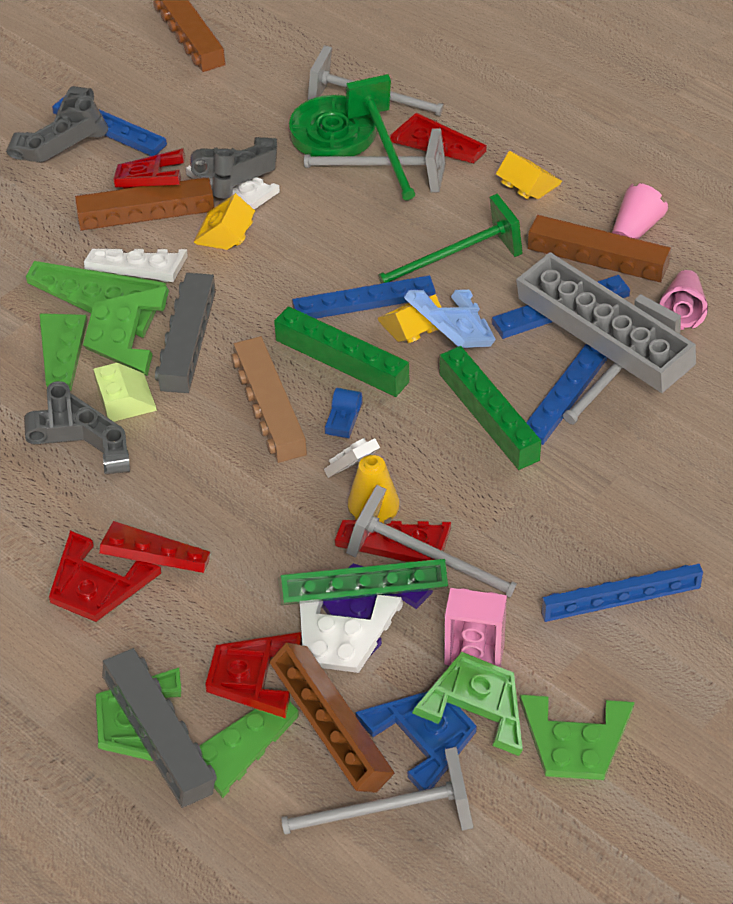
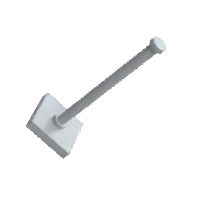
(321, 76)
(433, 160)
(650, 307)
(369, 522)
(454, 789)

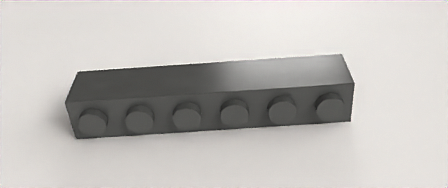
(186, 333)
(159, 728)

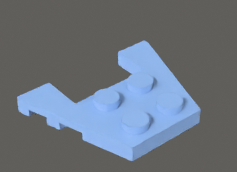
(458, 323)

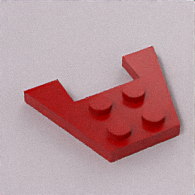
(148, 170)
(92, 589)
(241, 670)

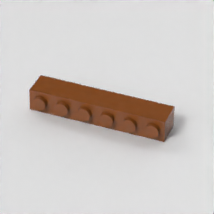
(192, 33)
(144, 204)
(599, 248)
(332, 718)

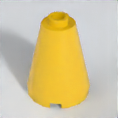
(373, 472)

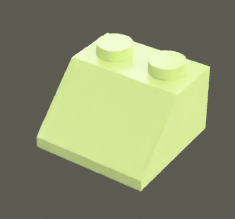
(123, 391)

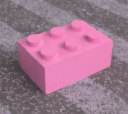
(475, 625)

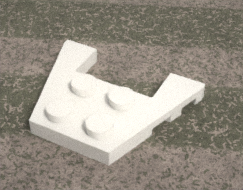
(345, 641)

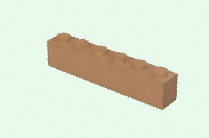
(269, 400)

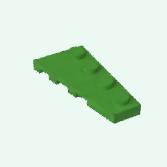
(62, 345)
(242, 744)

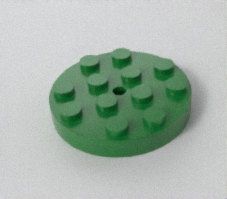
(324, 129)

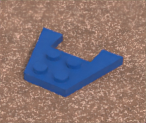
(431, 738)

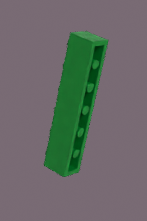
(342, 351)
(490, 408)
(362, 582)

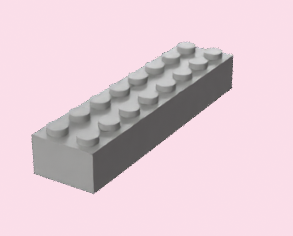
(607, 322)

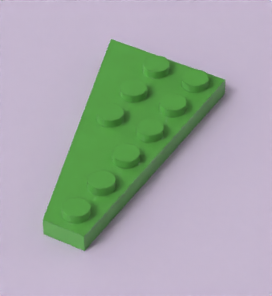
(85, 287)

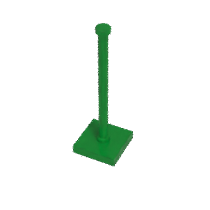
(372, 97)
(504, 225)

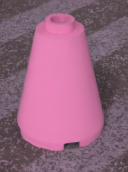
(639, 211)
(686, 299)

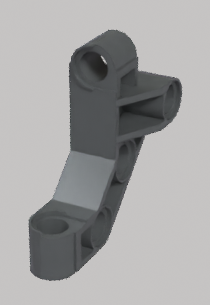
(75, 120)
(234, 166)
(75, 420)

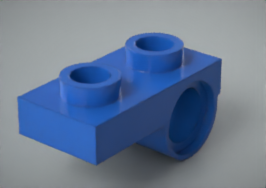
(344, 412)

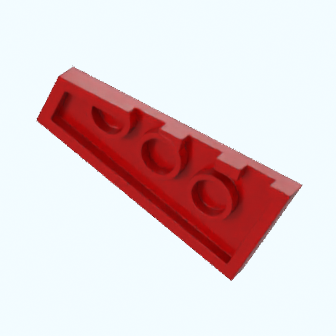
(417, 133)
(383, 546)
(151, 548)

